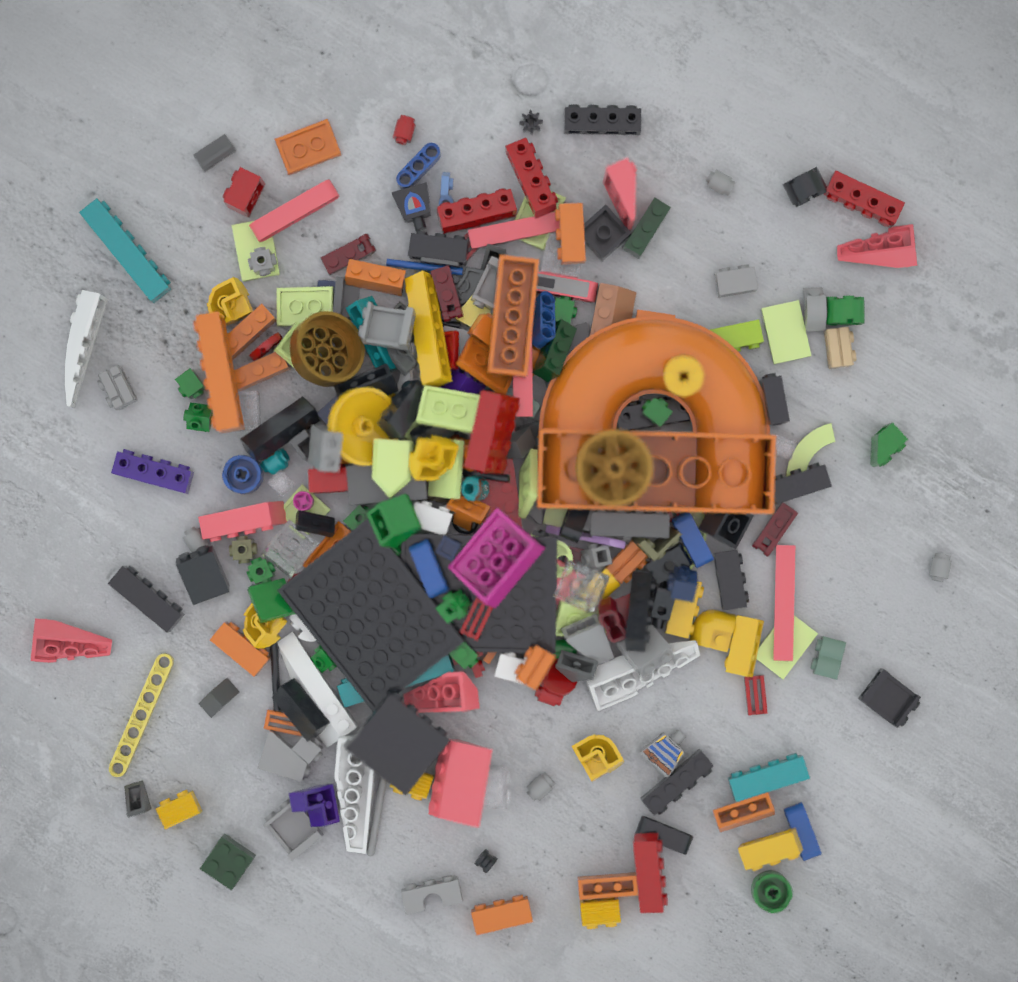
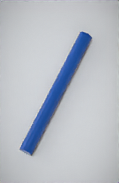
(420, 266)

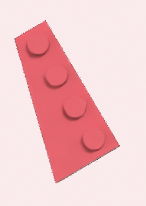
(241, 520)

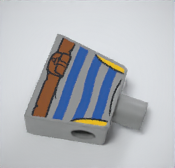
(664, 752)

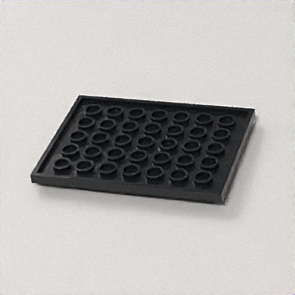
(524, 614)
(370, 615)

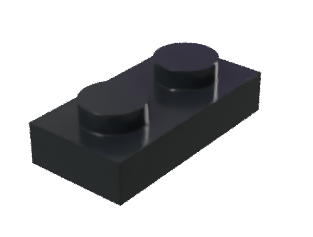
(315, 523)

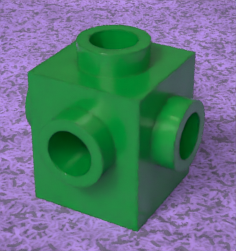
(198, 417)
(268, 571)
(453, 606)
(322, 660)

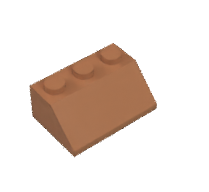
(612, 306)

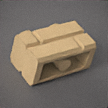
(839, 347)

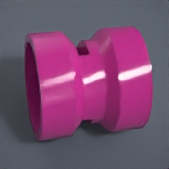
(303, 501)

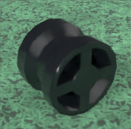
(485, 861)

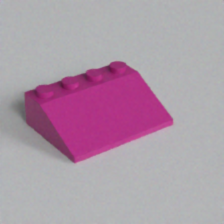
(496, 558)

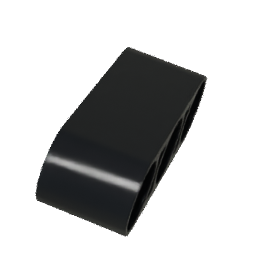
(574, 524)
(671, 837)

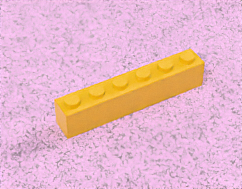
(428, 330)

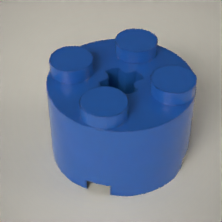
(233, 469)

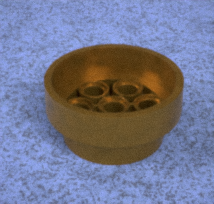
(330, 328)

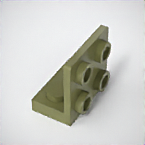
(658, 548)

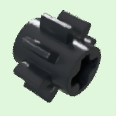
(527, 127)

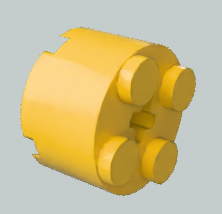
(681, 364)

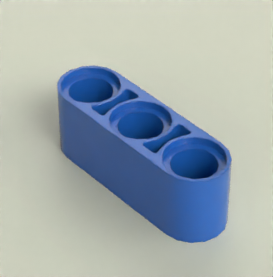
(420, 157)
(543, 320)
(692, 539)
(428, 568)
(798, 819)

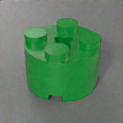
(845, 311)
(781, 897)

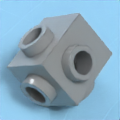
(267, 266)
(596, 556)

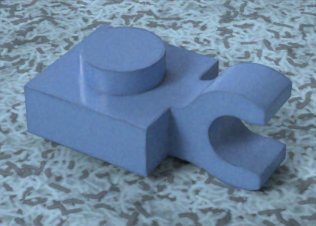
(446, 185)

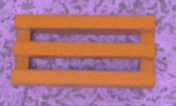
(279, 729)

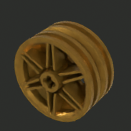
(638, 478)

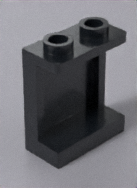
(889, 698)

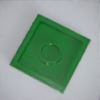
(268, 601)

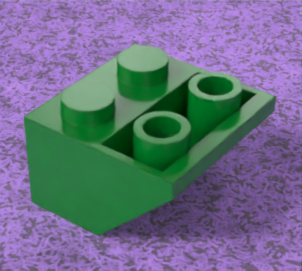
(885, 443)
(394, 521)

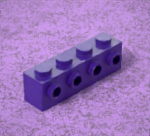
(152, 472)

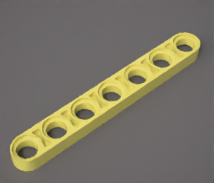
(134, 721)

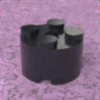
(804, 186)

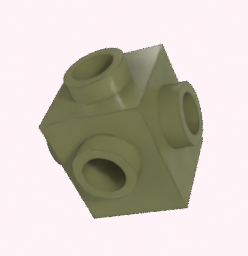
(250, 549)

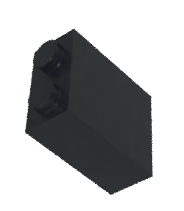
(774, 399)
(202, 574)

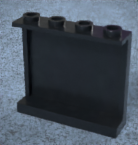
(398, 742)

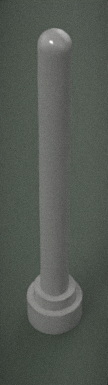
(376, 816)

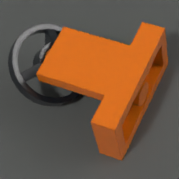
(466, 513)

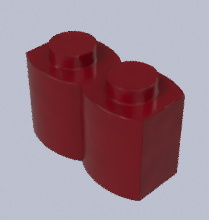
(611, 619)

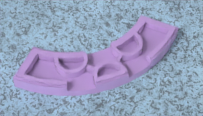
(587, 537)

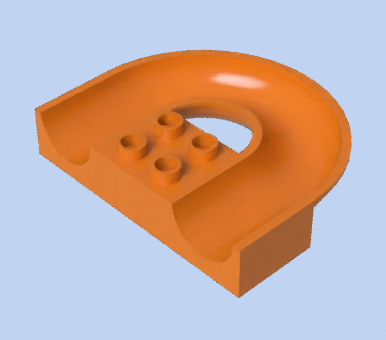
(716, 468)

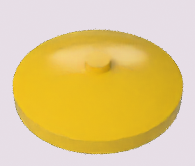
(356, 418)

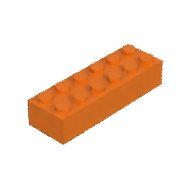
(512, 316)
(219, 371)

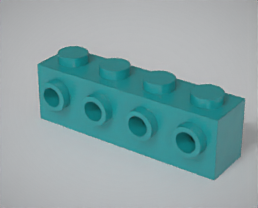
(377, 354)
(769, 777)

